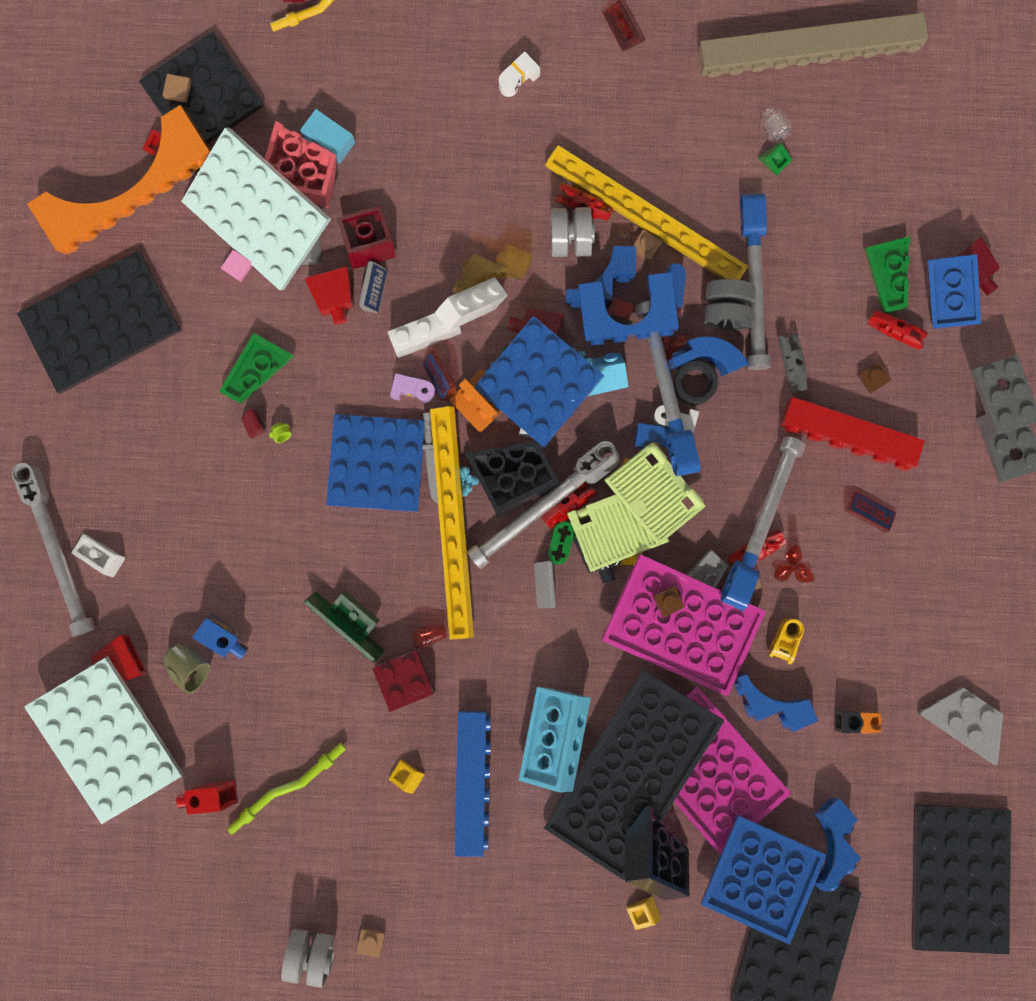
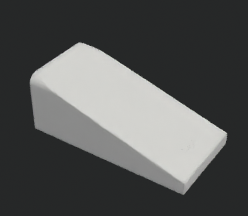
(98, 555)

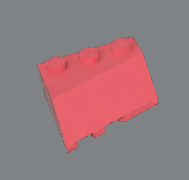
(303, 164)

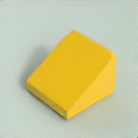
(406, 777)
(644, 913)

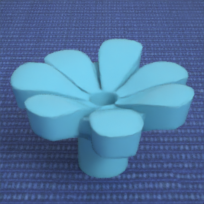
(467, 480)

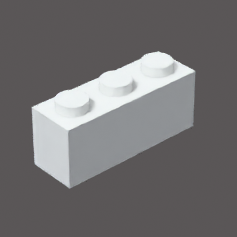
(471, 303)
(420, 335)

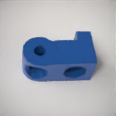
(678, 276)
(649, 433)

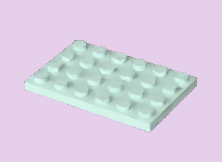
(255, 209)
(104, 740)

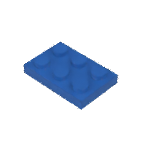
(954, 291)

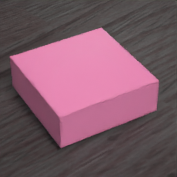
(237, 265)

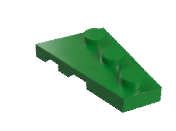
(890, 272)
(253, 368)

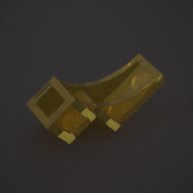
(511, 264)

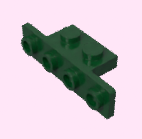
(349, 620)

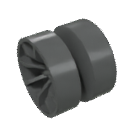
(730, 304)

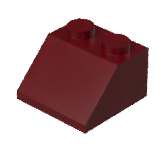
(366, 237)

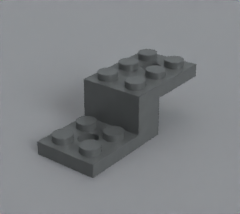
(1007, 417)

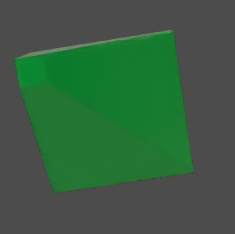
(776, 158)

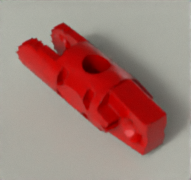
(583, 199)
(898, 329)
(570, 503)
(773, 542)

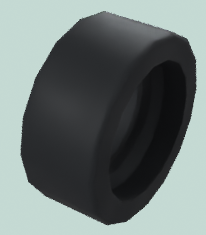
(705, 368)

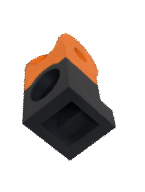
(857, 722)

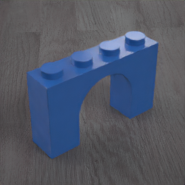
(660, 318)

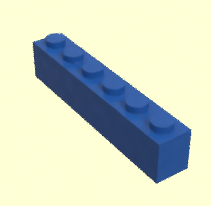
(471, 783)

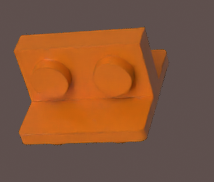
(473, 404)

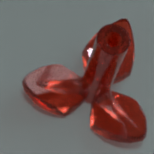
(676, 343)
(802, 573)

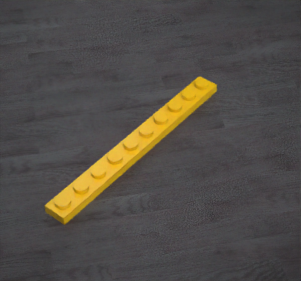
(645, 215)
(452, 523)

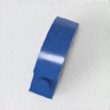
(714, 350)

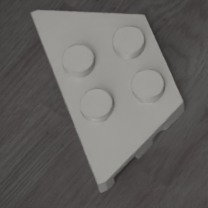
(969, 722)

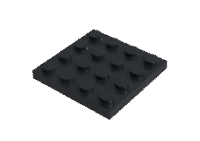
(217, 92)

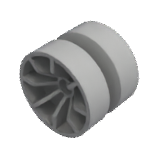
(579, 230)
(314, 959)

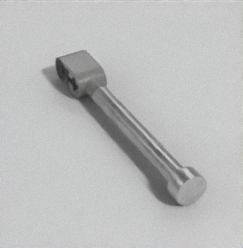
(589, 460)
(81, 623)

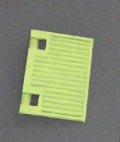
(654, 493)
(610, 534)

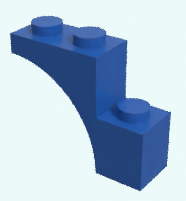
(621, 267)
(794, 713)
(841, 857)

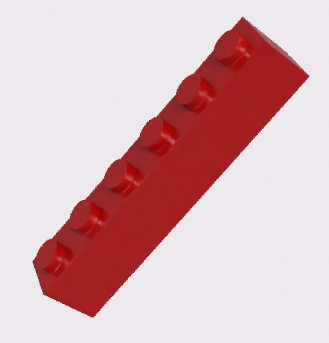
(851, 433)

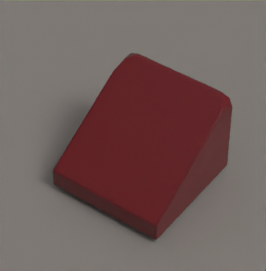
(253, 423)

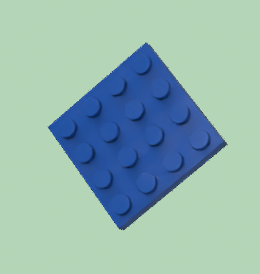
(539, 381)
(376, 463)
(763, 879)

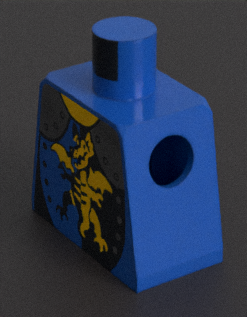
(210, 633)

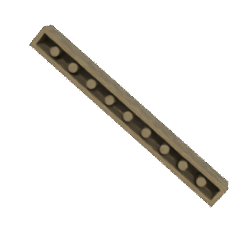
(812, 45)

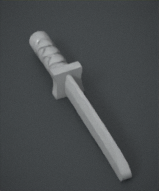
(429, 452)

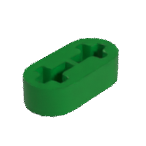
(556, 541)

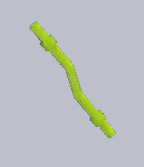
(248, 813)

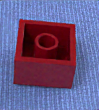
(403, 680)

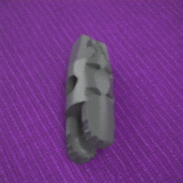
(793, 362)

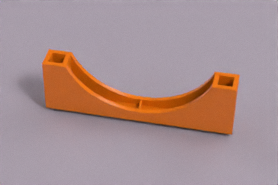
(179, 154)

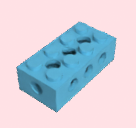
(554, 739)

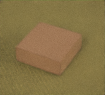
(176, 88)

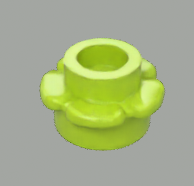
(280, 432)

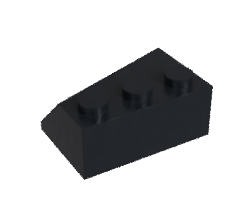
(513, 475)
(656, 858)

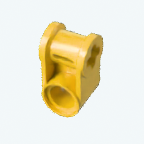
(786, 642)

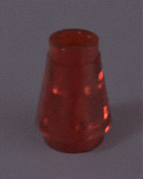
(428, 635)

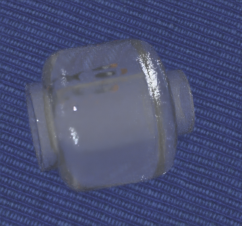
(776, 124)

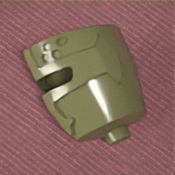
(181, 662)

